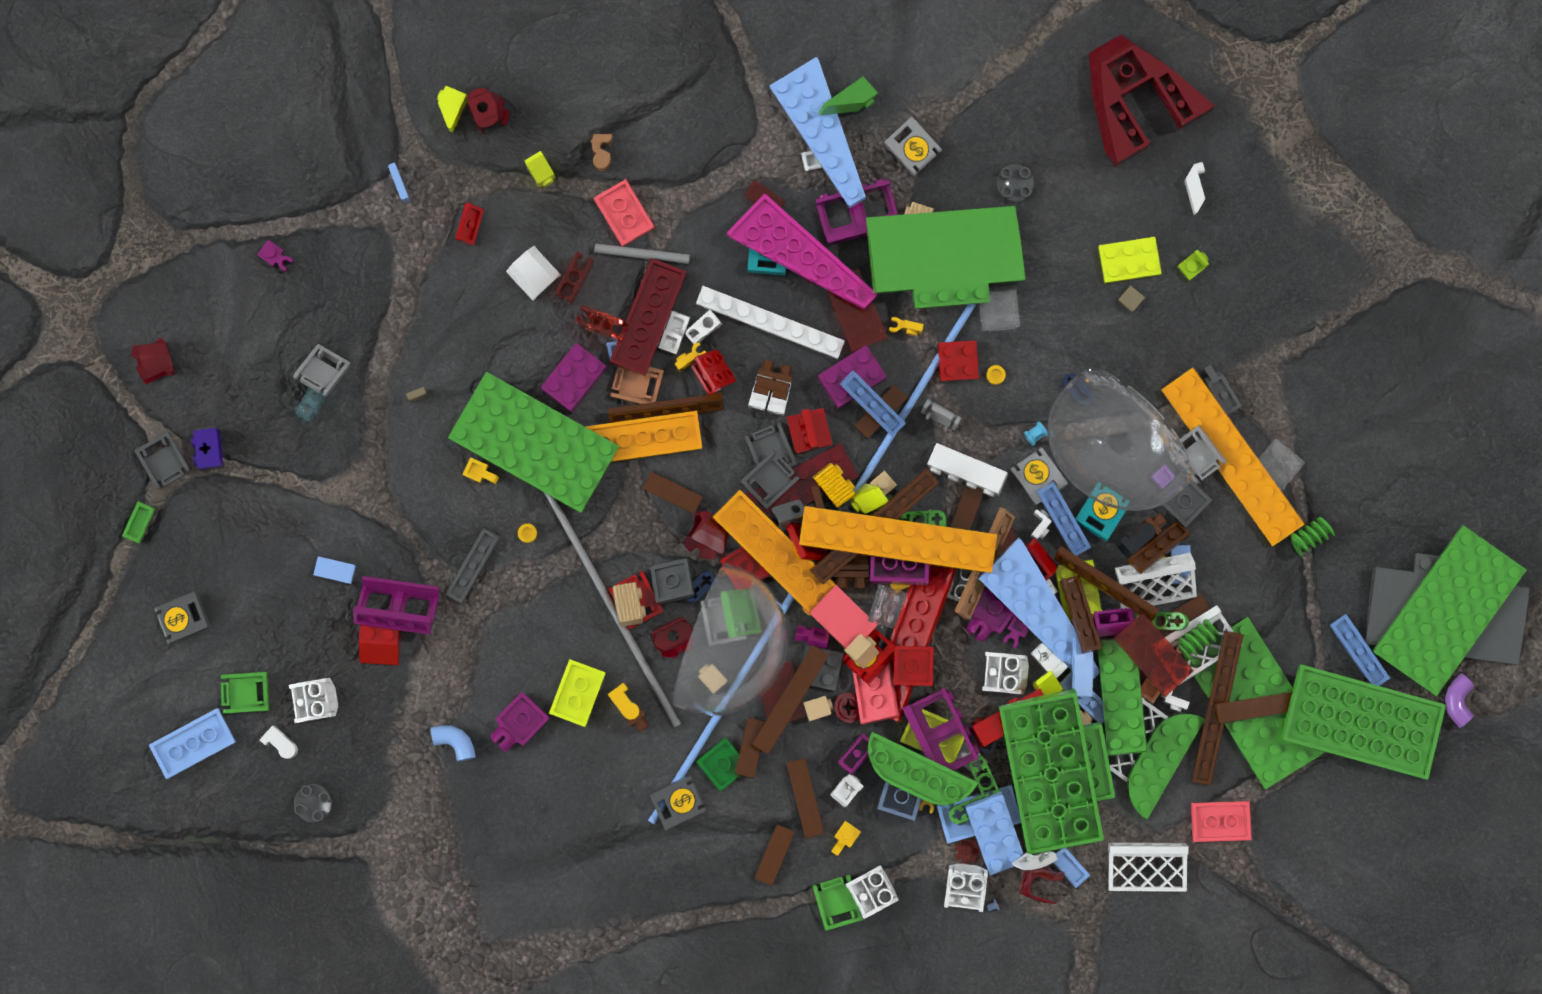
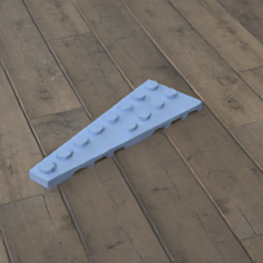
(802, 96)
(1027, 594)

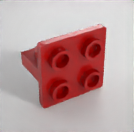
(712, 371)
(809, 430)

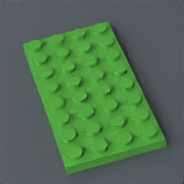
(533, 442)
(1449, 610)
(1363, 722)
(1260, 736)

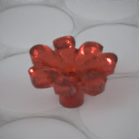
(962, 851)

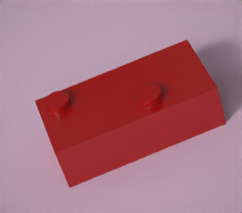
(991, 728)

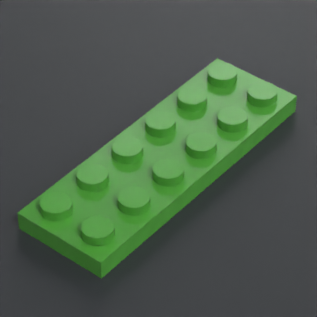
(1121, 701)

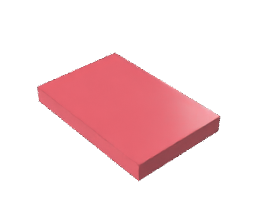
(624, 213)
(842, 617)
(878, 698)
(1221, 821)

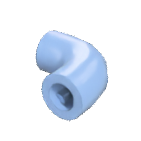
(456, 738)

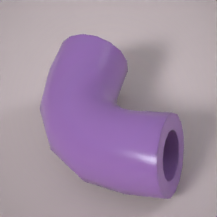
(1456, 700)

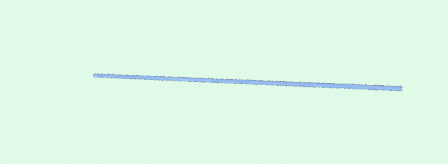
(863, 479)

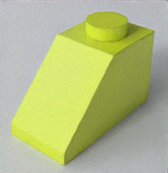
(451, 105)
(540, 169)
(867, 499)
(1047, 683)

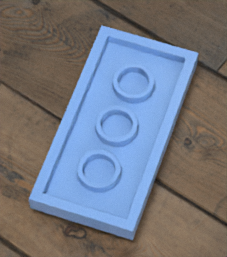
(192, 743)
(956, 832)
(994, 832)

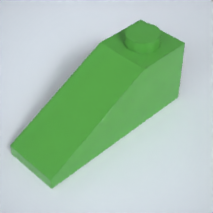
(851, 99)

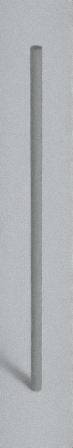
(612, 608)

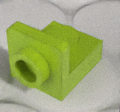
(1193, 264)

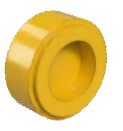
(995, 375)
(527, 533)

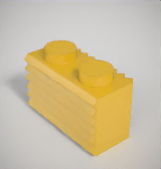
(834, 484)

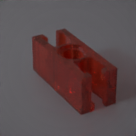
(573, 270)
(595, 320)

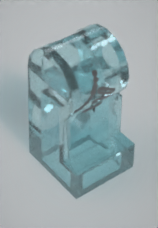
(310, 404)

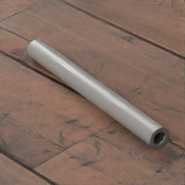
(642, 253)

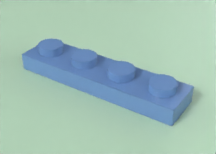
(872, 403)
(1063, 518)
(1359, 651)

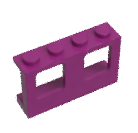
(858, 215)
(395, 616)
(930, 738)

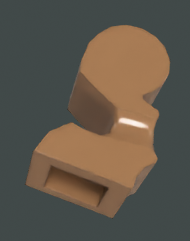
(602, 159)

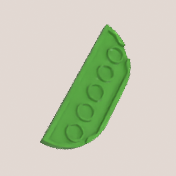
(1156, 766)
(917, 773)

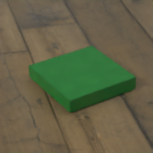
(720, 764)

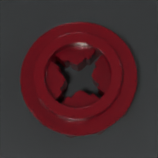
(851, 700)

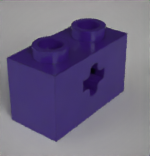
(213, 458)

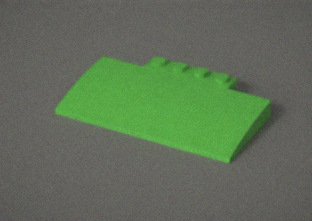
(945, 254)
(1056, 770)

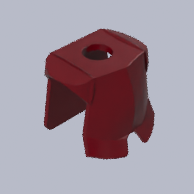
(494, 112)
(153, 360)
(706, 536)
(663, 644)
(1030, 875)

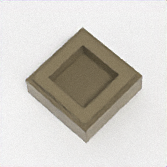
(1131, 299)
(417, 394)

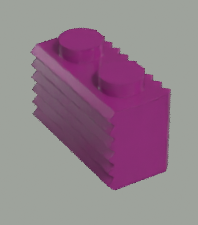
(1112, 621)
(855, 755)

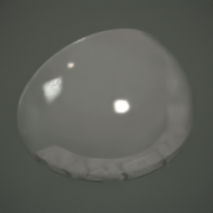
(1115, 444)
(733, 646)

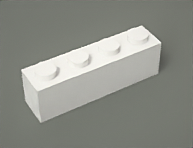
(967, 469)

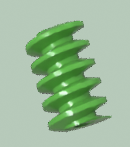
(1311, 535)
(1197, 638)

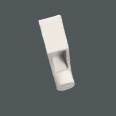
(1194, 187)

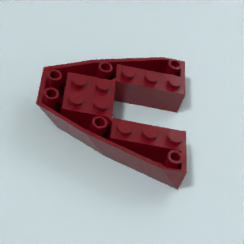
(1123, 68)

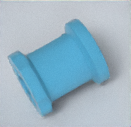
(1036, 433)

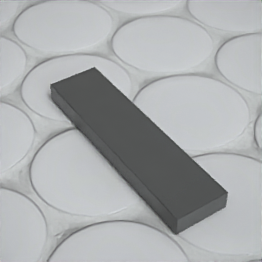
(472, 566)

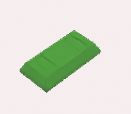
(138, 522)

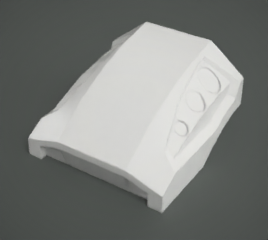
(533, 272)
(1006, 673)
(314, 700)
(966, 886)
(872, 891)

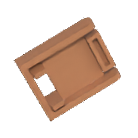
(634, 387)

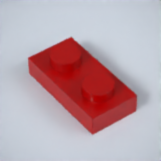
(469, 224)

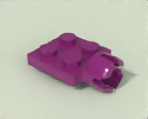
(989, 616)
(518, 722)

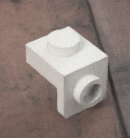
(1042, 529)
(1176, 703)
(846, 789)

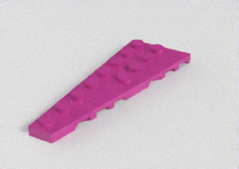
(780, 238)

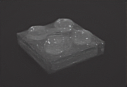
(1000, 312)
(1281, 463)
(886, 606)

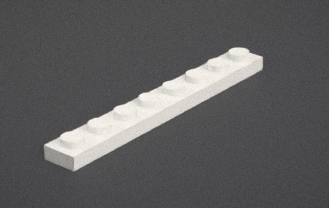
(770, 322)

